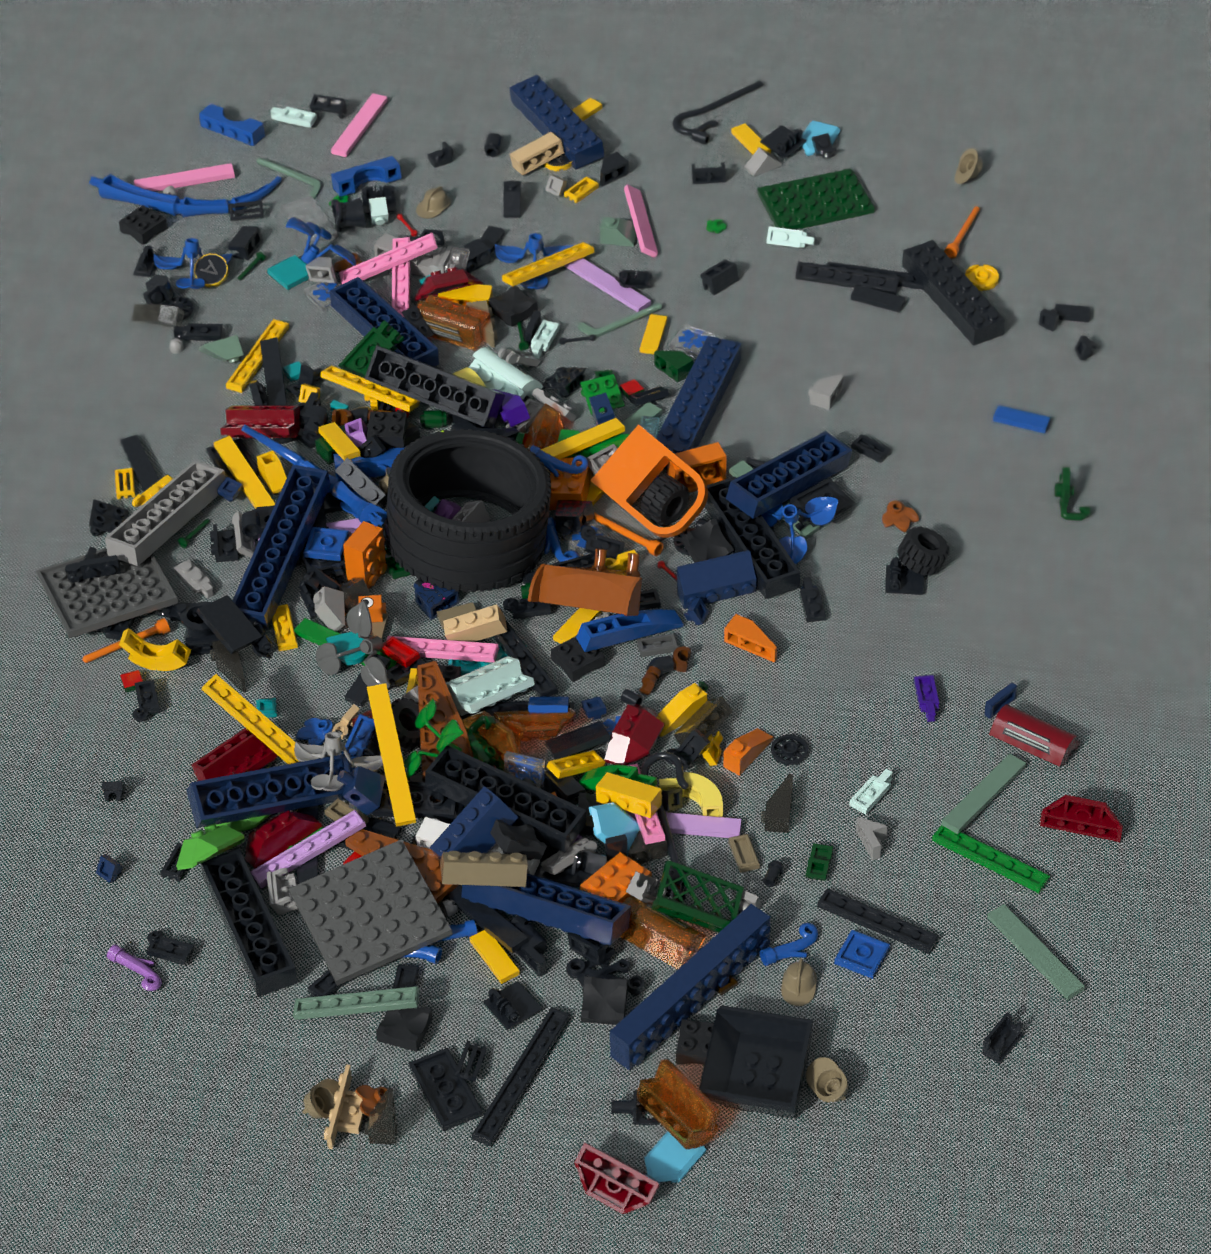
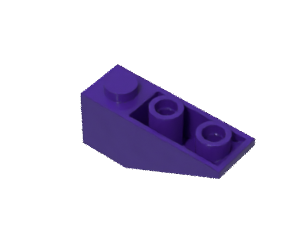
(513, 409)

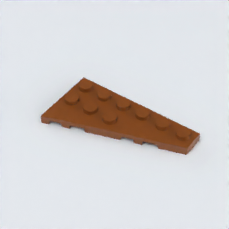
(432, 685)
(428, 864)

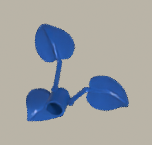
(191, 250)
(312, 252)
(512, 254)
(819, 509)

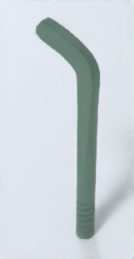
(315, 183)
(603, 330)

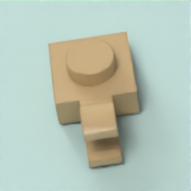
(346, 721)

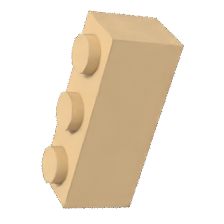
(536, 153)
(476, 625)

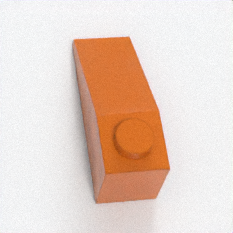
(749, 637)
(745, 750)

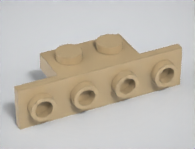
(346, 1114)

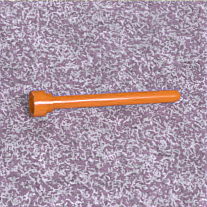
(953, 248)
(653, 547)
(159, 627)

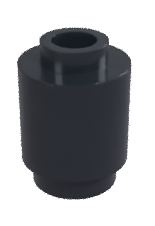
(493, 144)

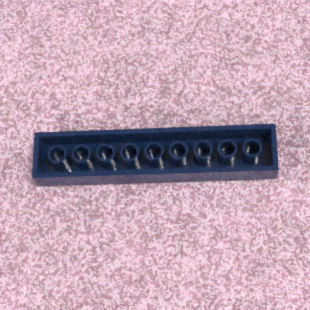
(700, 395)
(281, 544)
(689, 987)

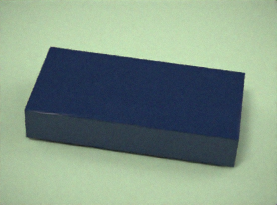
(1002, 698)

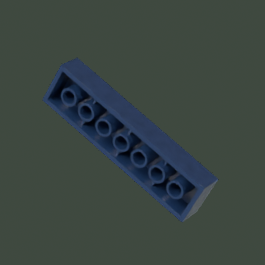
(552, 115)
(366, 310)
(788, 474)
(262, 792)
(557, 907)

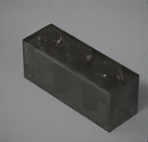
(705, 719)

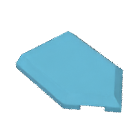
(817, 128)
(613, 821)
(670, 1160)

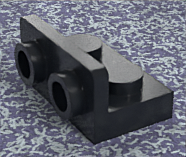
(224, 545)

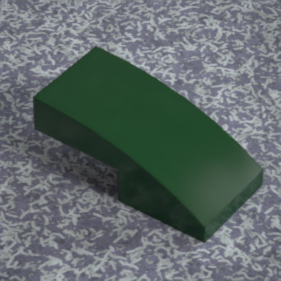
(393, 567)
(819, 862)

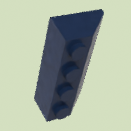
(716, 578)
(473, 825)

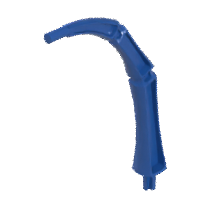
(117, 189)
(340, 489)

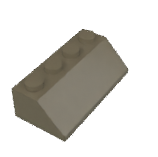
(483, 869)

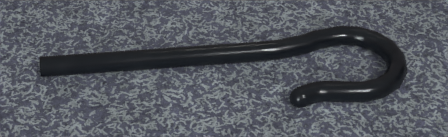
(709, 107)
(661, 810)

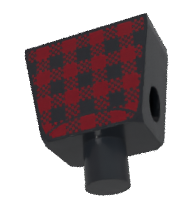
(573, 515)

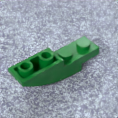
(593, 776)

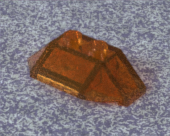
(545, 428)
(535, 725)
(498, 736)

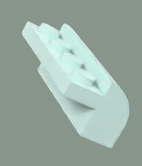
(501, 375)
(488, 685)

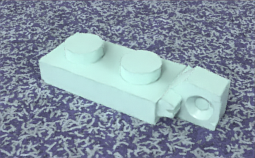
(294, 116)
(788, 237)
(544, 337)
(871, 792)

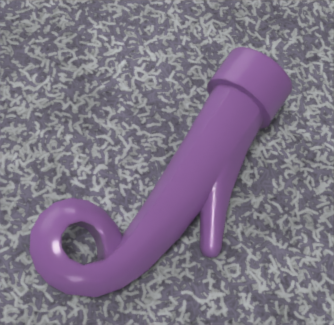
(151, 981)

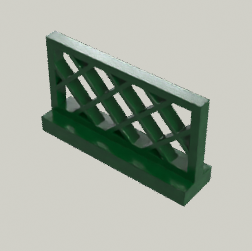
(689, 913)

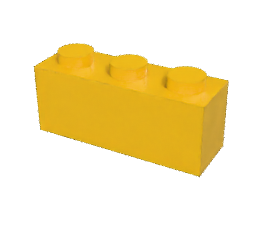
(629, 795)

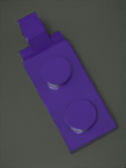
(927, 696)

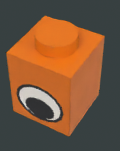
(375, 606)

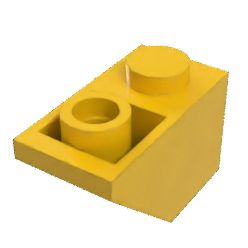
(271, 471)

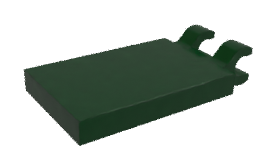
(360, 357)

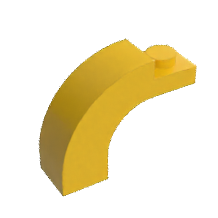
(153, 656)

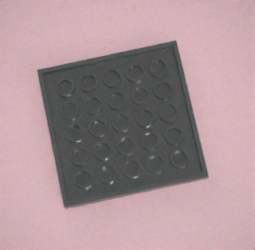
(105, 599)
(370, 912)

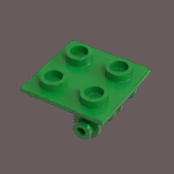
(602, 385)

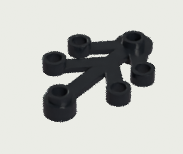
(635, 983)

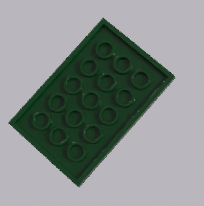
(815, 200)

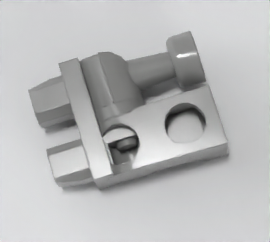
(431, 262)

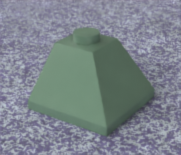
(617, 232)
(224, 349)

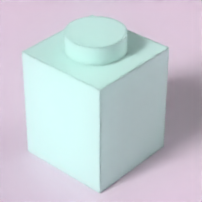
(378, 211)

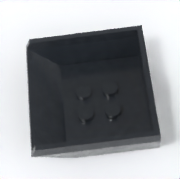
(757, 1061)

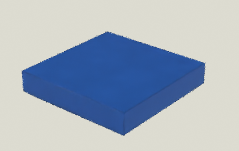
(326, 544)
(548, 704)
(862, 954)

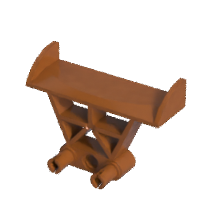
(590, 587)

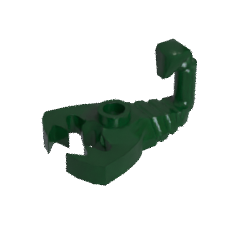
(1064, 491)
(480, 747)

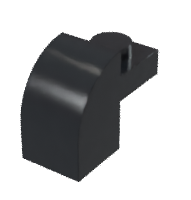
(158, 290)

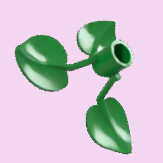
(448, 735)

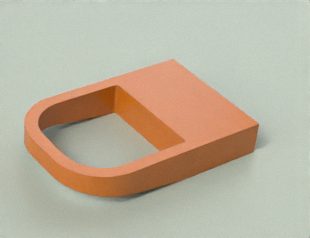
(634, 469)

